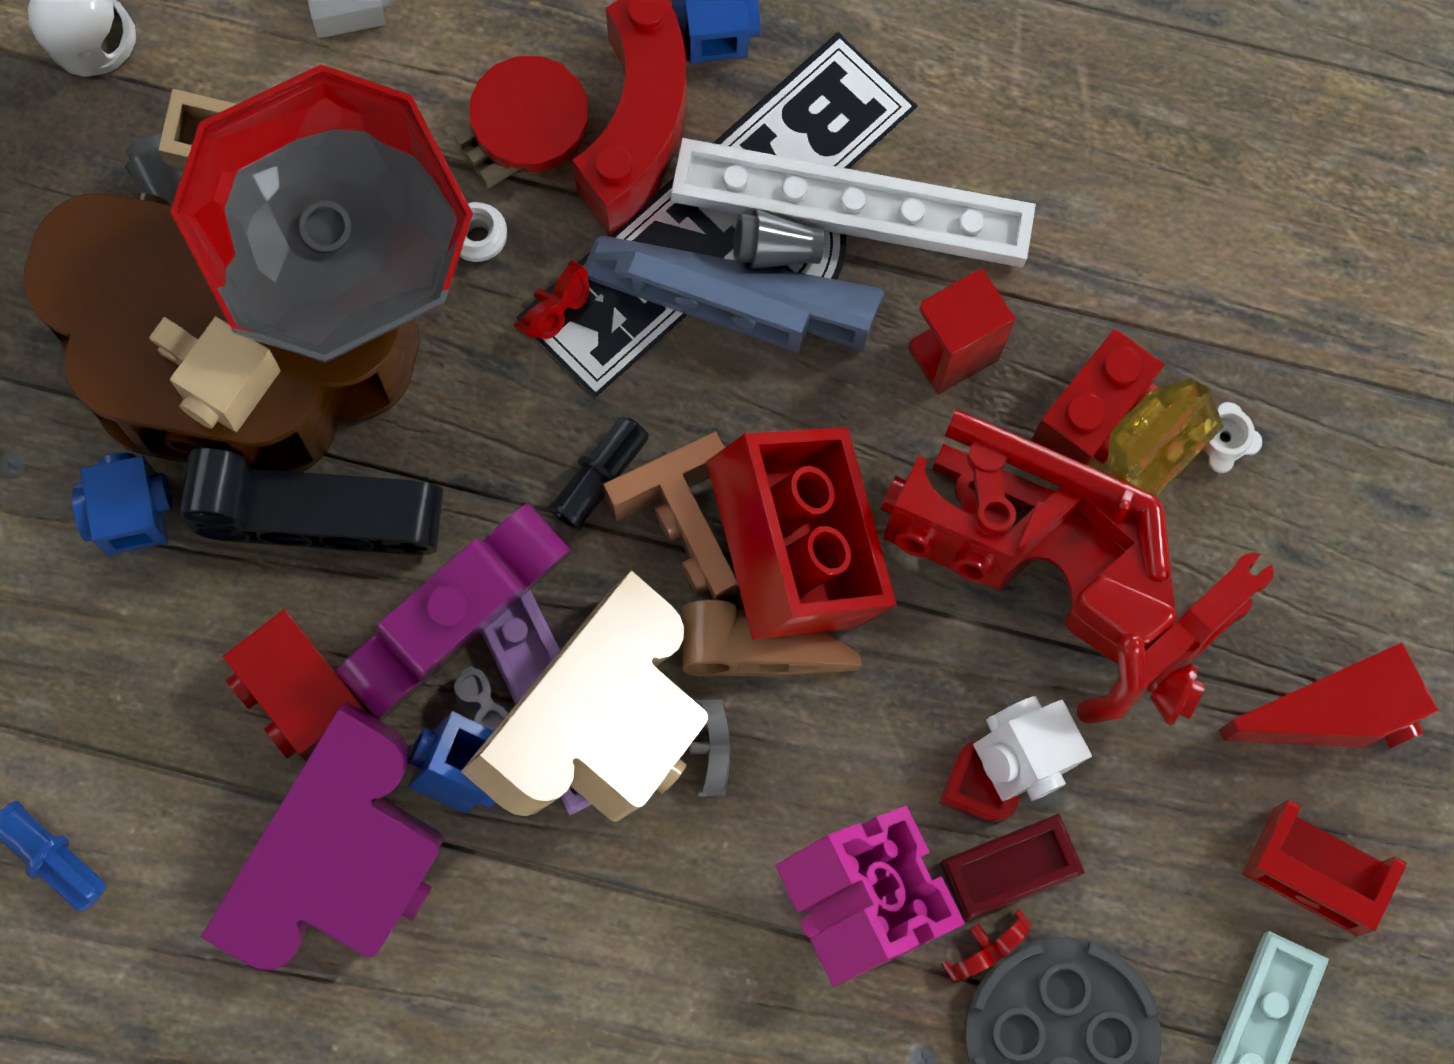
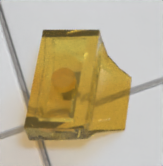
(1163, 435)

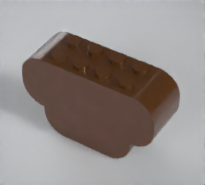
(105, 280)

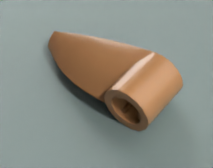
(721, 644)

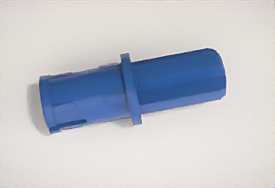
(49, 858)

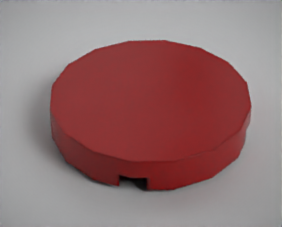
(529, 113)

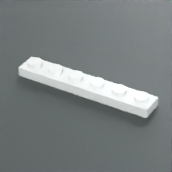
(854, 202)

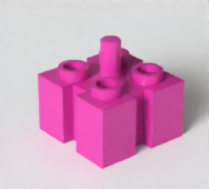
(868, 895)

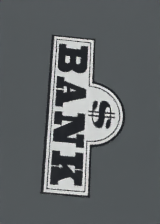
(820, 114)

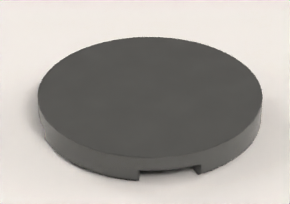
(1062, 1007)

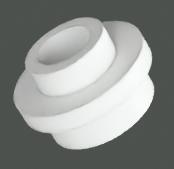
(491, 220)

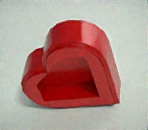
(973, 792)

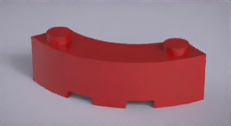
(637, 147)

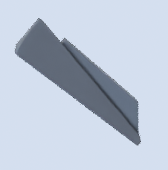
(755, 302)

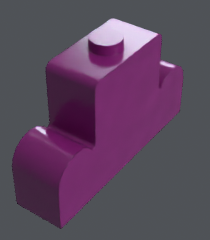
(452, 610)
(332, 853)

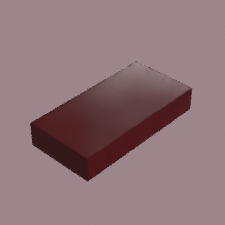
(1012, 867)

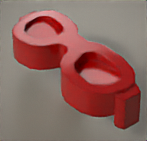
(548, 317)
(991, 952)

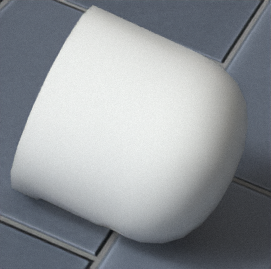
(75, 31)

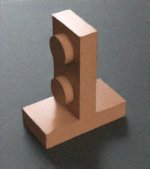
(679, 516)

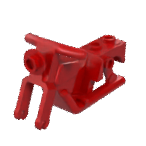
(1101, 538)

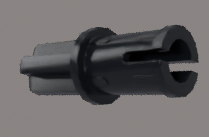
(603, 465)

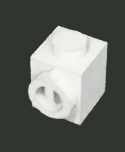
(1031, 748)

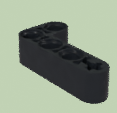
(312, 510)

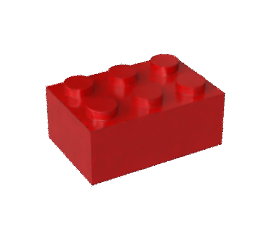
(800, 532)

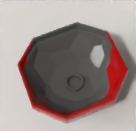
(321, 213)

